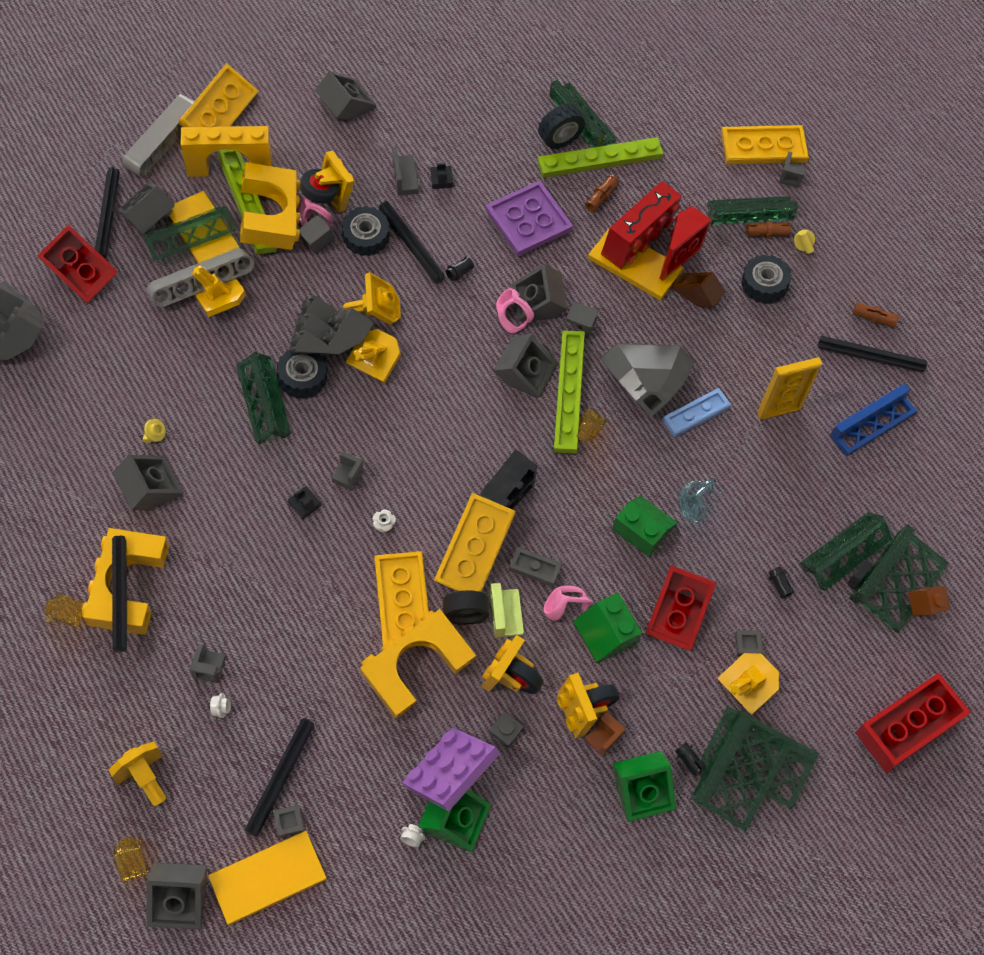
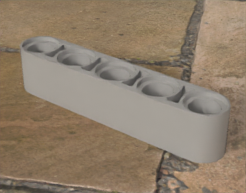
(157, 138)
(191, 284)

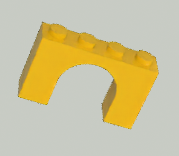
(200, 142)
(281, 186)
(140, 549)
(433, 632)

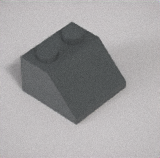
(344, 96)
(146, 208)
(543, 292)
(525, 365)
(147, 481)
(176, 895)

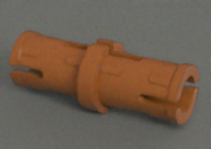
(602, 193)
(768, 229)
(875, 314)

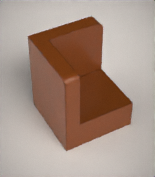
(605, 734)

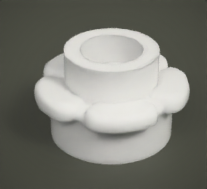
(383, 526)
(220, 705)
(412, 835)

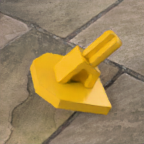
(217, 294)
(378, 300)
(375, 355)
(751, 680)
(136, 764)

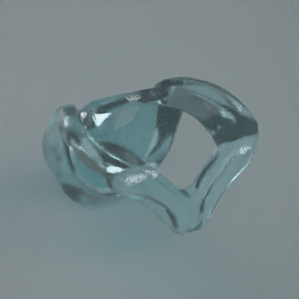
(693, 505)

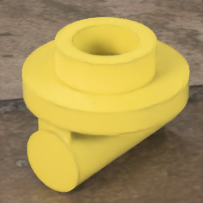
(804, 241)
(154, 431)

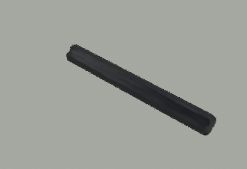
(107, 211)
(412, 242)
(872, 354)
(119, 594)
(279, 777)

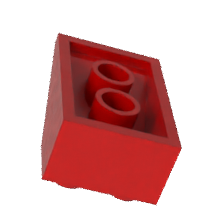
(685, 239)
(77, 263)
(681, 607)

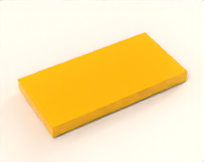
(220, 101)
(764, 144)
(195, 205)
(643, 271)
(789, 388)
(475, 545)
(400, 592)
(267, 878)

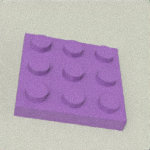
(529, 218)
(450, 768)

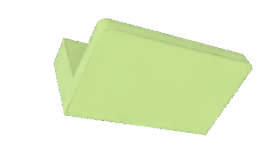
(506, 611)

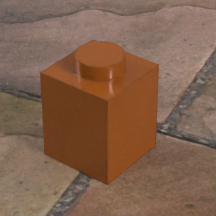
(929, 600)

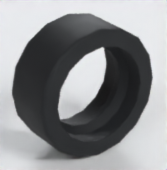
(466, 607)

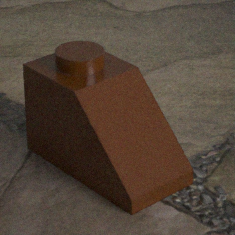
(699, 288)

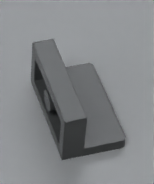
(404, 174)

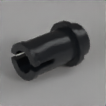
(455, 271)
(781, 582)
(690, 758)

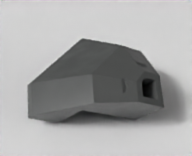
(18, 322)
(326, 330)
(649, 371)

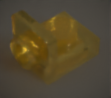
(590, 425)
(64, 609)
(129, 858)

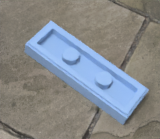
(696, 412)

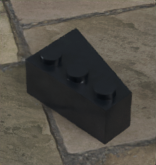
(511, 481)

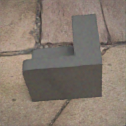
(791, 173)
(316, 234)
(583, 316)
(348, 471)
(206, 664)

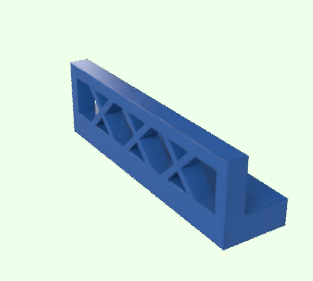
(866, 415)

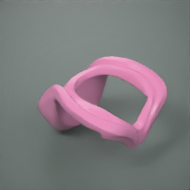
(307, 208)
(505, 300)
(556, 602)

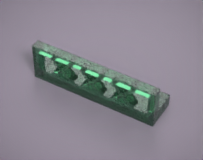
(592, 132)
(752, 210)
(184, 225)
(268, 394)
(848, 540)

